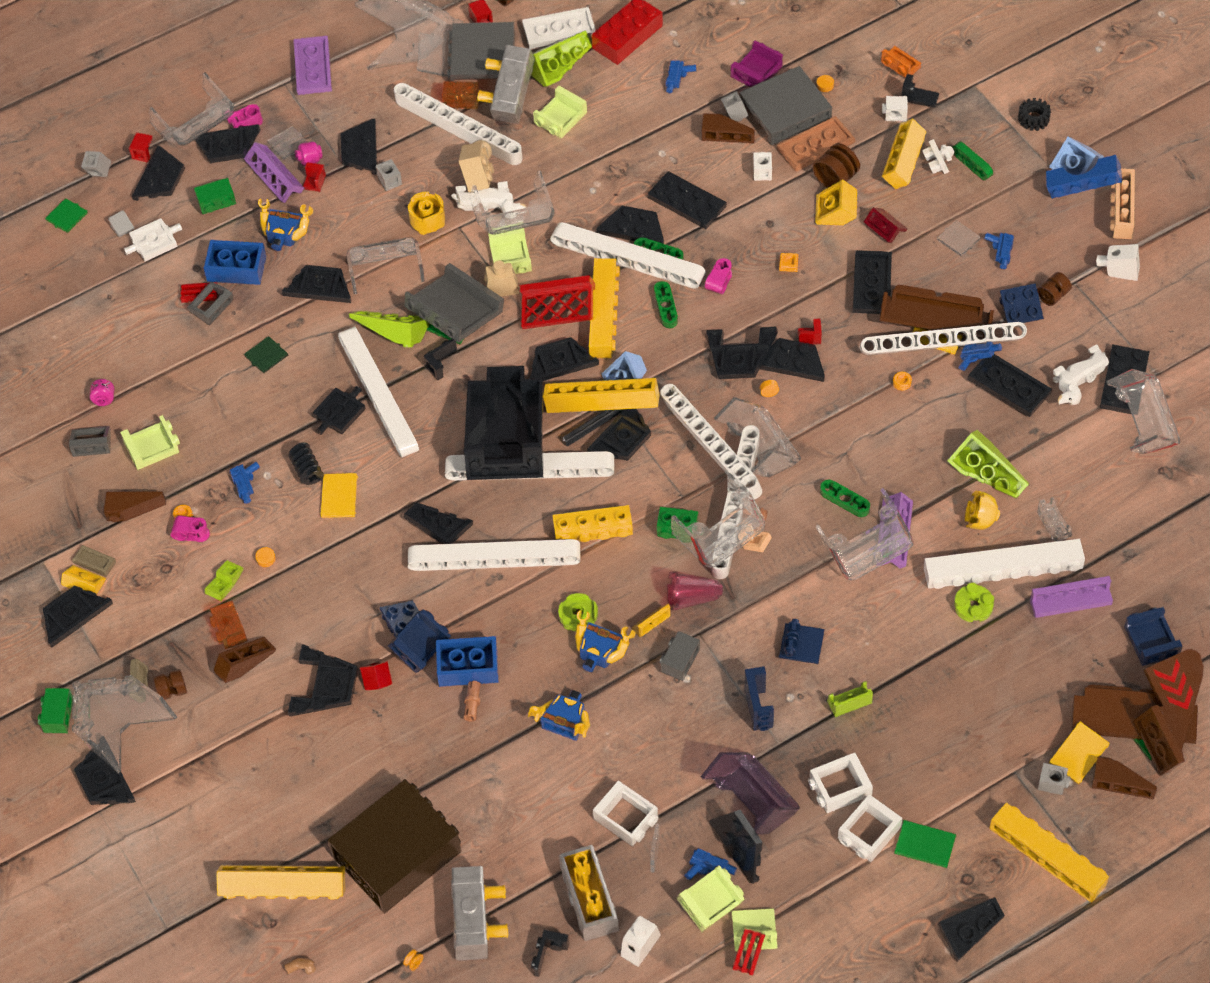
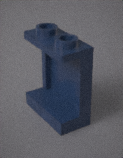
(1151, 636)
(417, 640)
(755, 683)

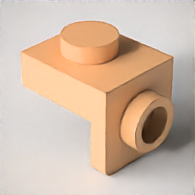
(759, 542)

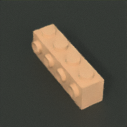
(1123, 207)

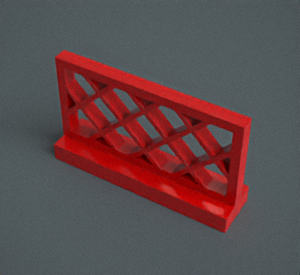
(560, 288)

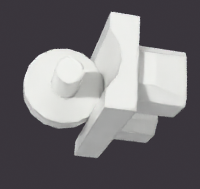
(933, 151)

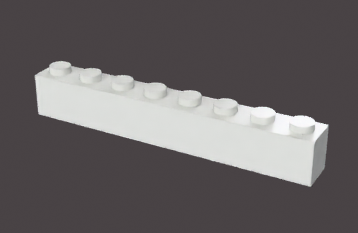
(1004, 563)

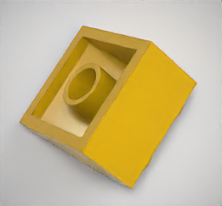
(836, 204)

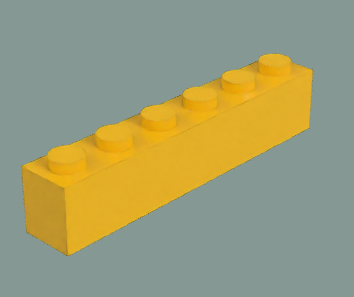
(604, 300)
(601, 395)
(1049, 852)
(280, 881)

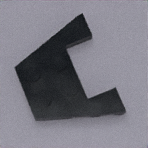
(740, 359)
(332, 686)

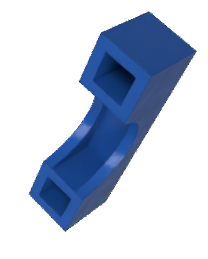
(1104, 173)

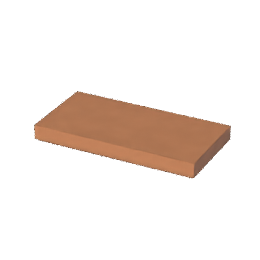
(811, 144)

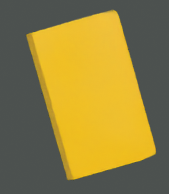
(82, 578)
(652, 620)

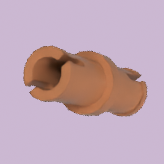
(472, 701)

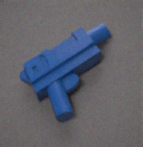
(675, 72)
(1003, 245)
(977, 351)
(241, 478)
(705, 862)

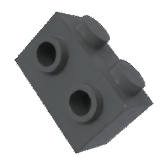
(680, 655)

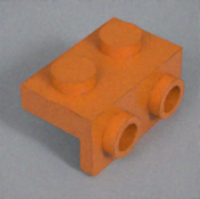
(900, 61)

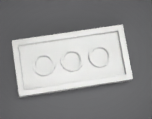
(555, 27)

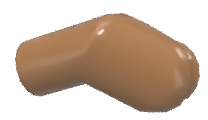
(300, 963)

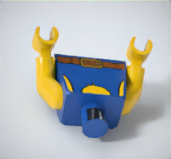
(283, 226)
(600, 645)
(563, 716)

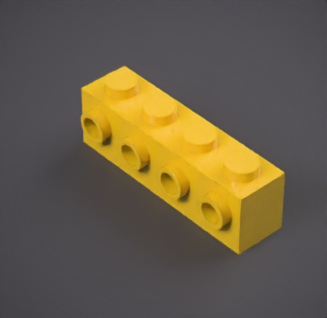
(904, 154)
(593, 524)

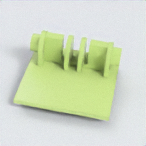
(759, 920)

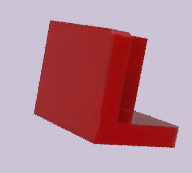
(480, 12)
(139, 147)
(315, 176)
(811, 335)
(376, 675)

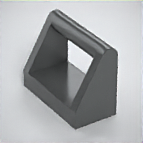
(216, 308)
(90, 446)

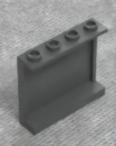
(474, 44)
(787, 104)
(455, 303)

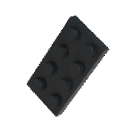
(687, 200)
(871, 280)
(1121, 360)
(1010, 384)

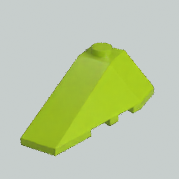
(558, 58)
(398, 329)
(984, 462)

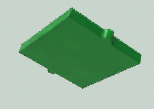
(66, 215)

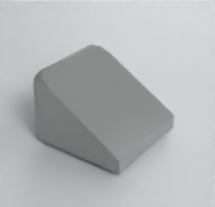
(120, 223)

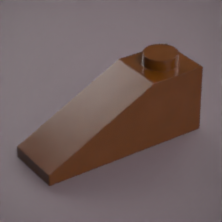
(724, 129)
(128, 505)
(241, 659)
(1118, 778)

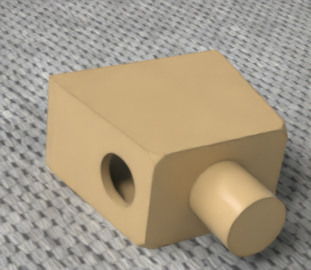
(501, 279)

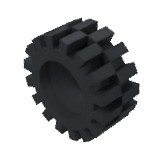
(1032, 121)

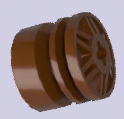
(836, 165)

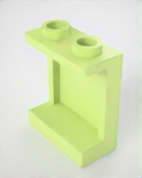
(561, 112)
(512, 249)
(151, 443)
(711, 898)

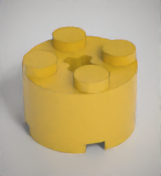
(426, 212)

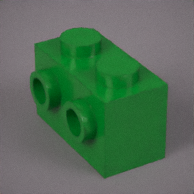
(215, 196)
(664, 527)
(56, 710)

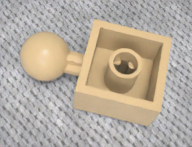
(476, 165)

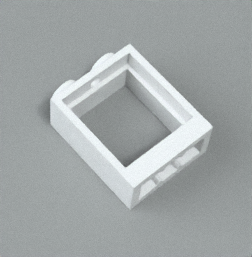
(861, 792)
(611, 799)
(881, 813)

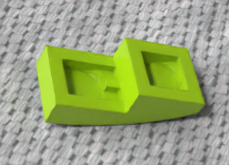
(224, 581)

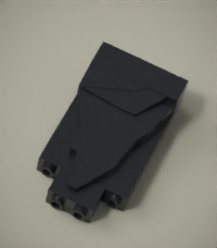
(504, 426)

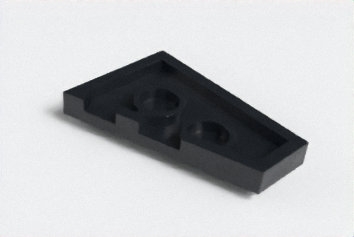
(436, 524)
(970, 926)

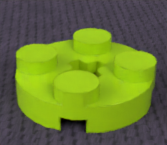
(977, 593)
(575, 602)

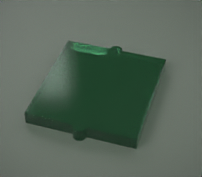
(266, 354)

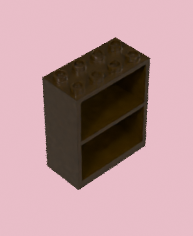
(395, 845)

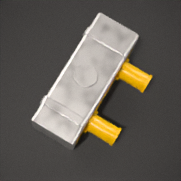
(511, 84)
(588, 893)
(470, 913)

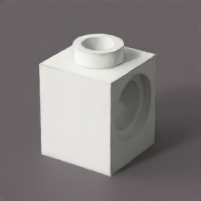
(895, 108)
(762, 166)

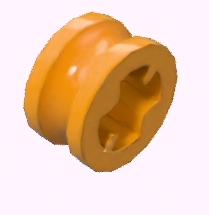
(413, 960)

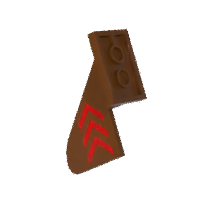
(1165, 727)

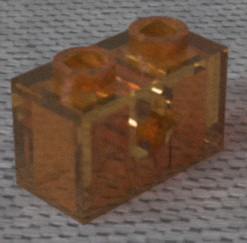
(460, 94)
(228, 625)

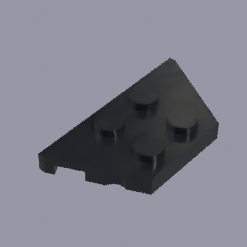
(228, 143)
(360, 147)
(159, 176)
(631, 224)
(319, 284)
(561, 359)
(794, 359)
(623, 435)
(71, 612)
(102, 782)
(740, 841)

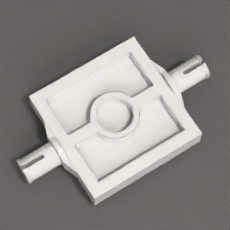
(153, 239)

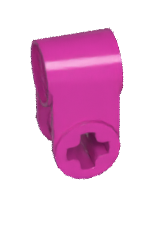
(246, 116)
(719, 276)
(188, 528)

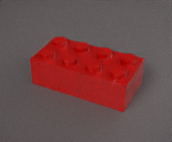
(627, 30)

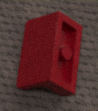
(884, 224)

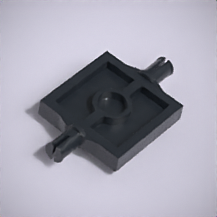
(339, 410)

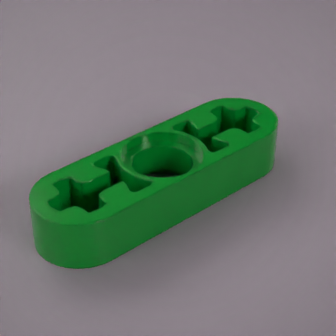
(972, 161)
(656, 245)
(667, 298)
(840, 490)

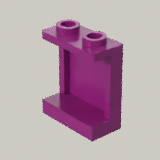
(757, 65)

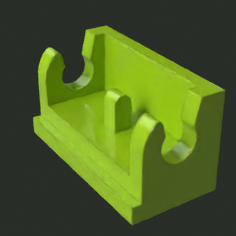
(850, 700)

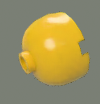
(981, 511)

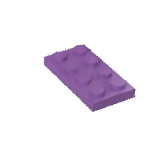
(312, 65)

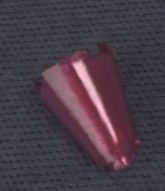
(691, 590)

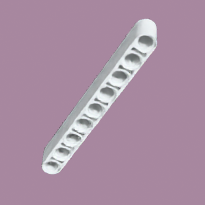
(457, 123)
(628, 255)
(951, 334)
(378, 392)
(709, 439)
(746, 445)
(555, 465)
(494, 555)

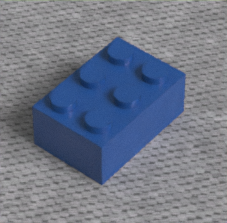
(235, 262)
(467, 661)

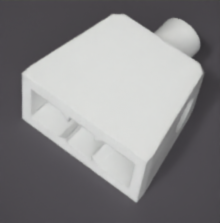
(1121, 261)
(642, 938)

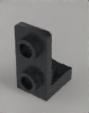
(918, 95)
(433, 357)
(551, 939)

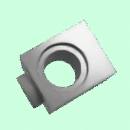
(734, 107)
(96, 164)
(388, 175)
(1053, 771)

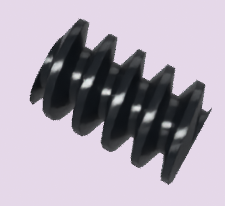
(305, 464)

